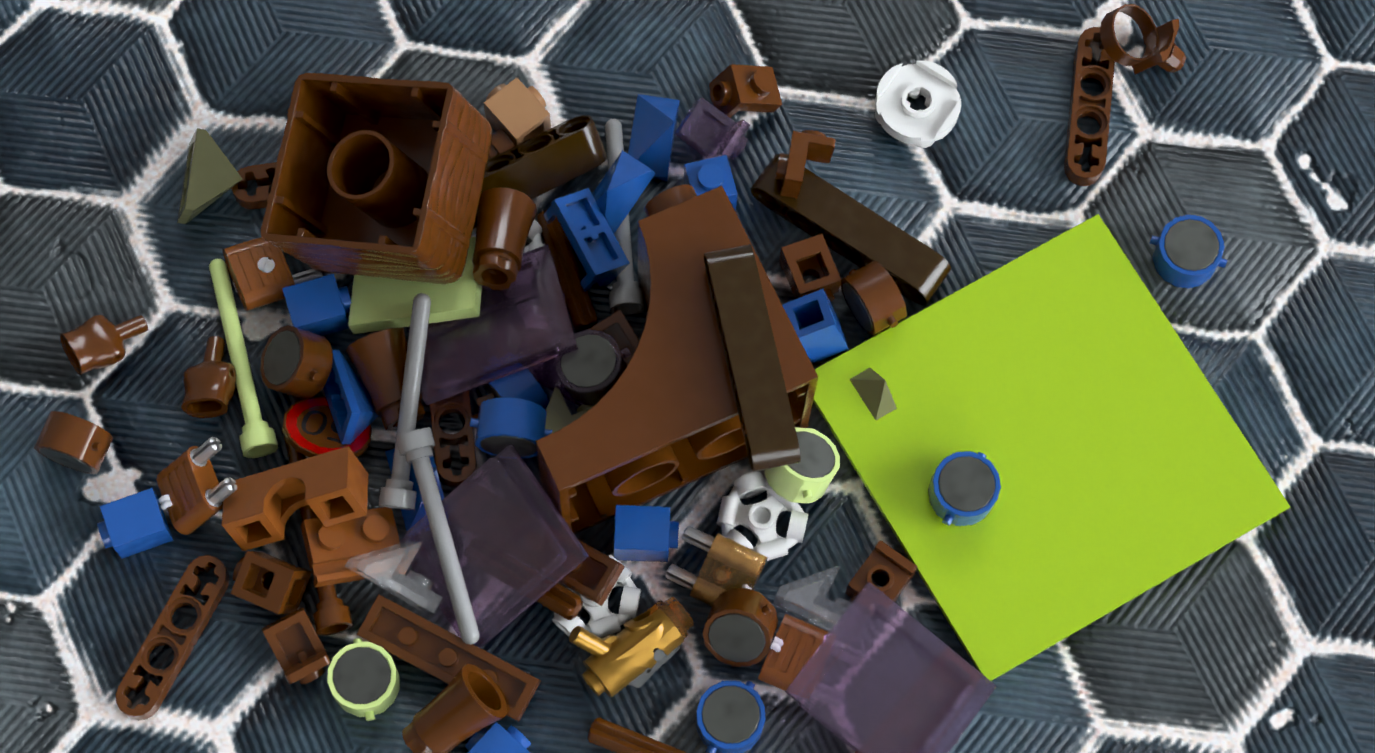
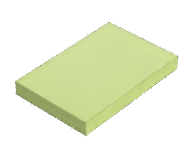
(388, 302)

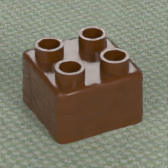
(378, 177)

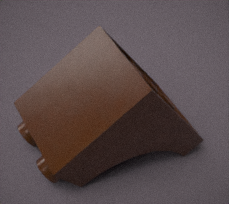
(675, 402)

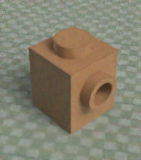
(517, 111)

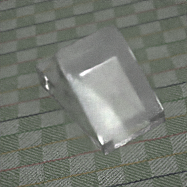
(388, 569)
(809, 599)

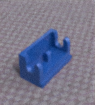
(589, 237)

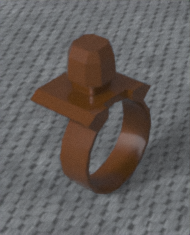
(1158, 41)

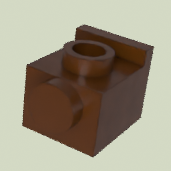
(810, 258)
(887, 564)
(285, 590)

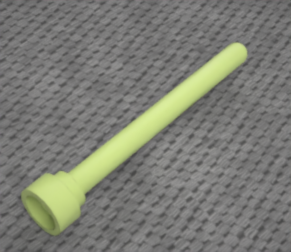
(256, 436)

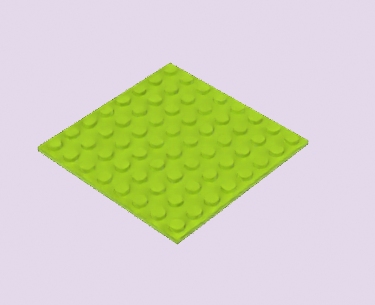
(1099, 433)

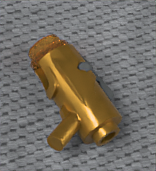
(636, 650)

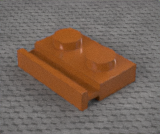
(332, 546)

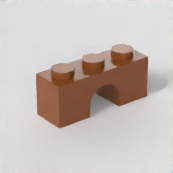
(329, 483)

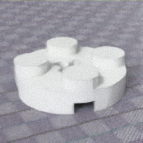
(912, 125)

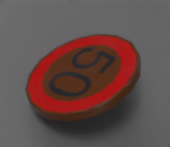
(312, 430)

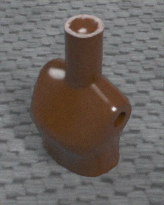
(99, 342)
(209, 383)

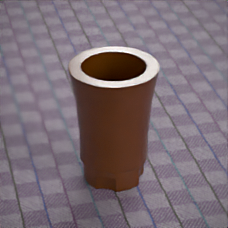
(501, 236)
(381, 366)
(456, 713)

